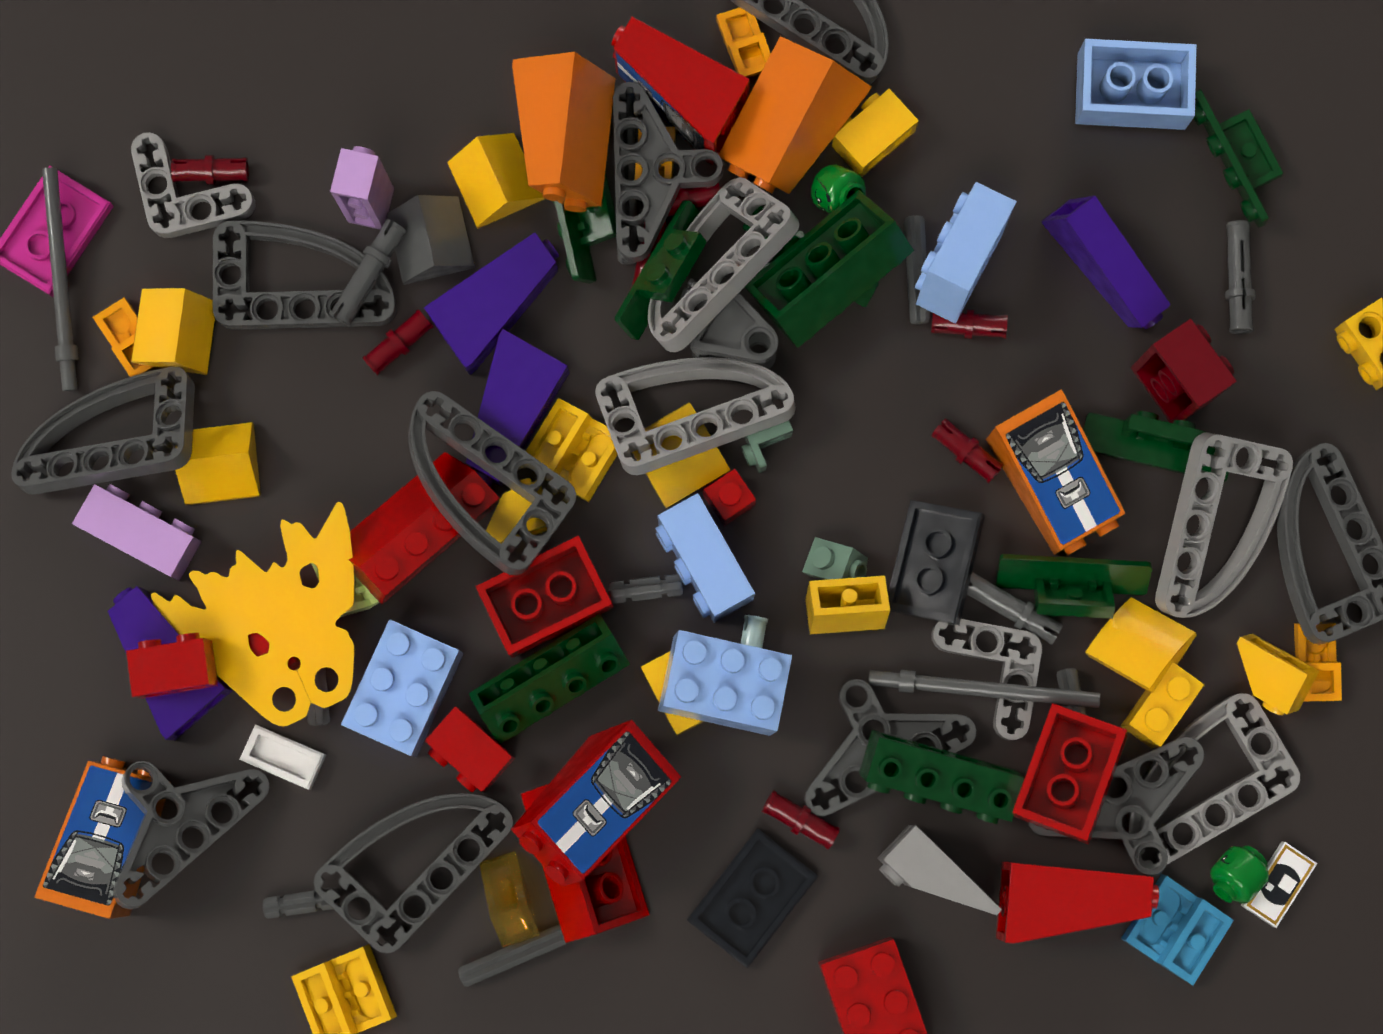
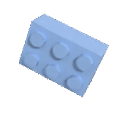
(1135, 84)
(963, 251)
(704, 559)
(725, 683)
(402, 688)

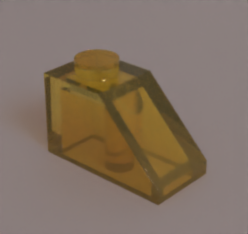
(508, 899)

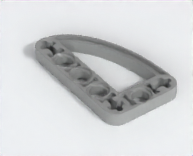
(773, 221)
(687, 369)
(1251, 543)
(1227, 798)

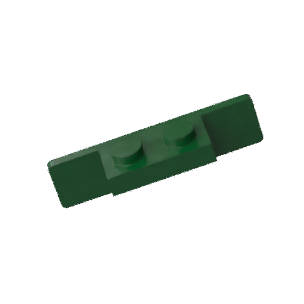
(1244, 154)
(584, 230)
(663, 271)
(1144, 440)
(1073, 584)

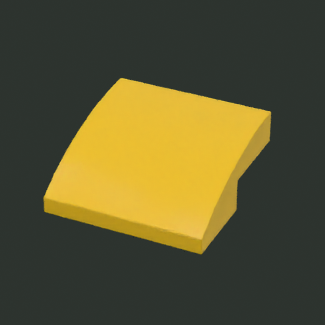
(574, 447)
(687, 475)
(1140, 644)
(344, 994)

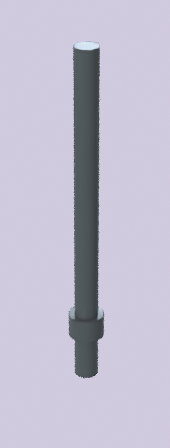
(66, 351)
(908, 682)

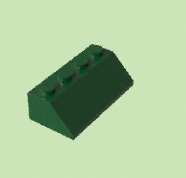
(829, 268)

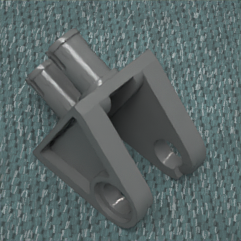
(734, 333)

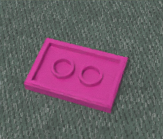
(26, 242)

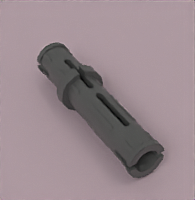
(375, 260)
(1239, 276)
(1013, 608)

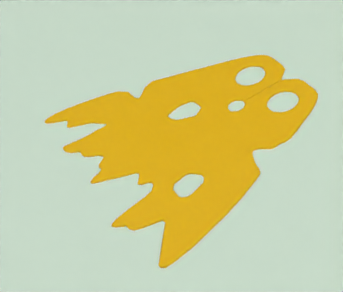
(283, 611)

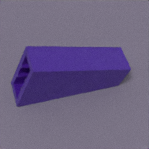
(1107, 260)
(492, 299)
(517, 394)
(139, 620)

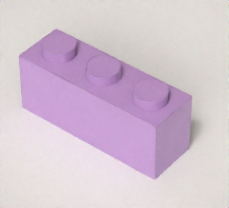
(362, 187)
(137, 530)

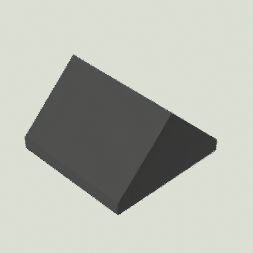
(434, 238)

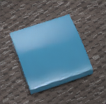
(1180, 931)

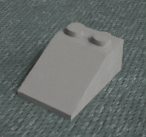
(924, 866)

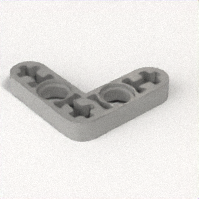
(182, 206)
(1012, 665)

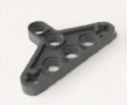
(651, 188)
(852, 750)
(1145, 798)
(165, 836)

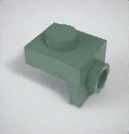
(763, 439)
(834, 561)

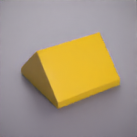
(493, 178)
(174, 330)
(221, 465)

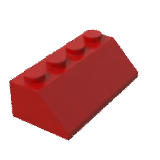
(411, 531)
(603, 898)

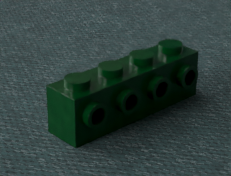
(549, 679)
(940, 776)

